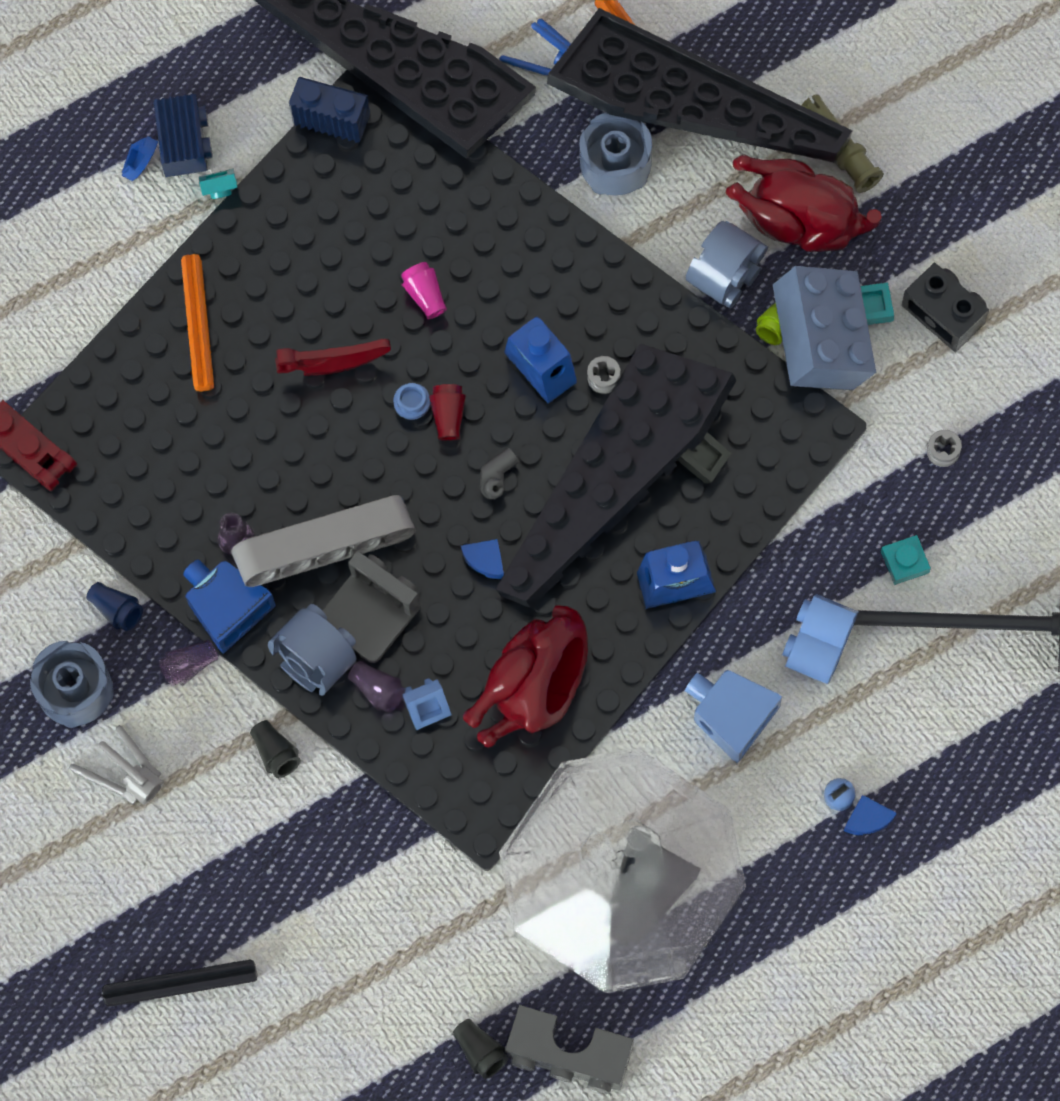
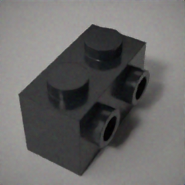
(945, 306)

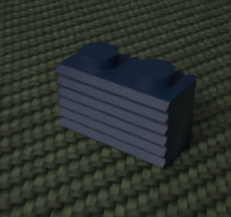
(329, 109)
(181, 135)

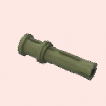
(853, 156)

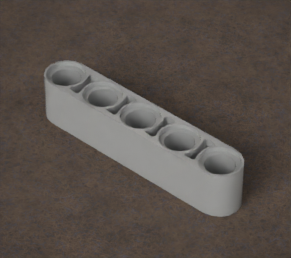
(323, 541)

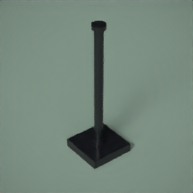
(962, 621)

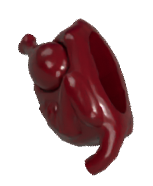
(799, 206)
(534, 676)

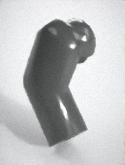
(493, 473)

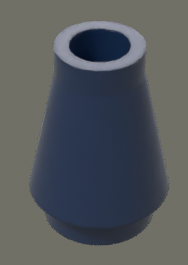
(116, 606)

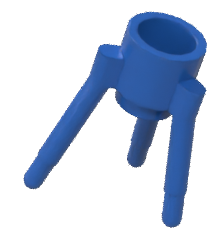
(552, 37)

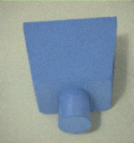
(732, 710)

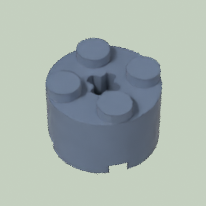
(615, 154)
(726, 263)
(313, 649)
(74, 662)

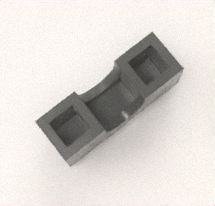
(600, 1064)

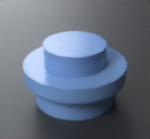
(411, 401)

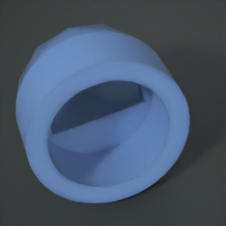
(843, 801)

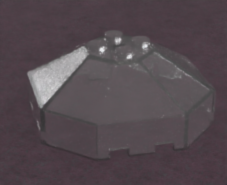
(609, 923)

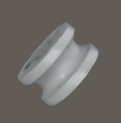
(595, 380)
(945, 437)

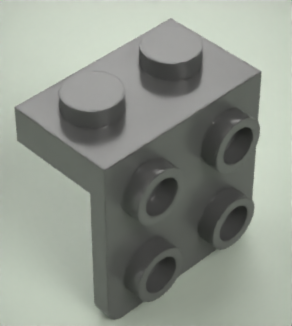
(372, 606)

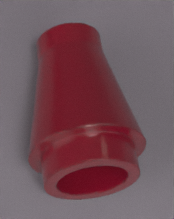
(448, 410)

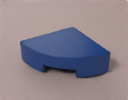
(138, 157)
(484, 558)
(869, 817)

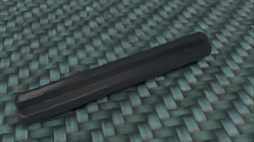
(179, 983)

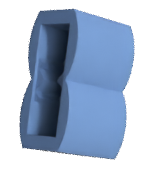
(820, 638)

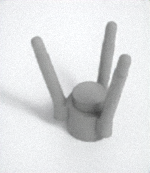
(141, 782)

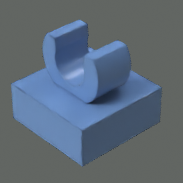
(426, 703)

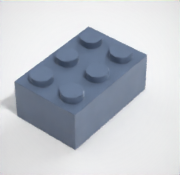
(824, 328)

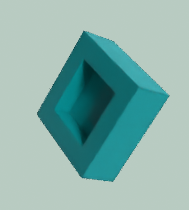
(218, 183)
(877, 303)
(905, 560)

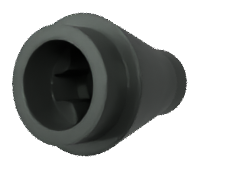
(275, 750)
(481, 1050)

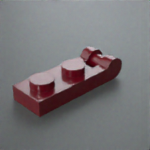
(32, 448)

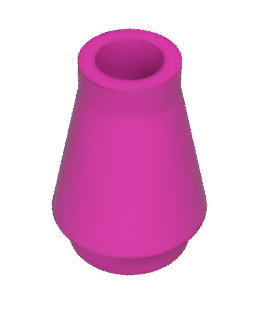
(423, 287)

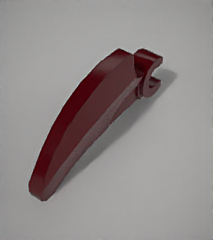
(332, 359)

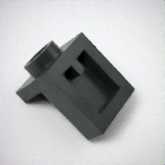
(705, 459)

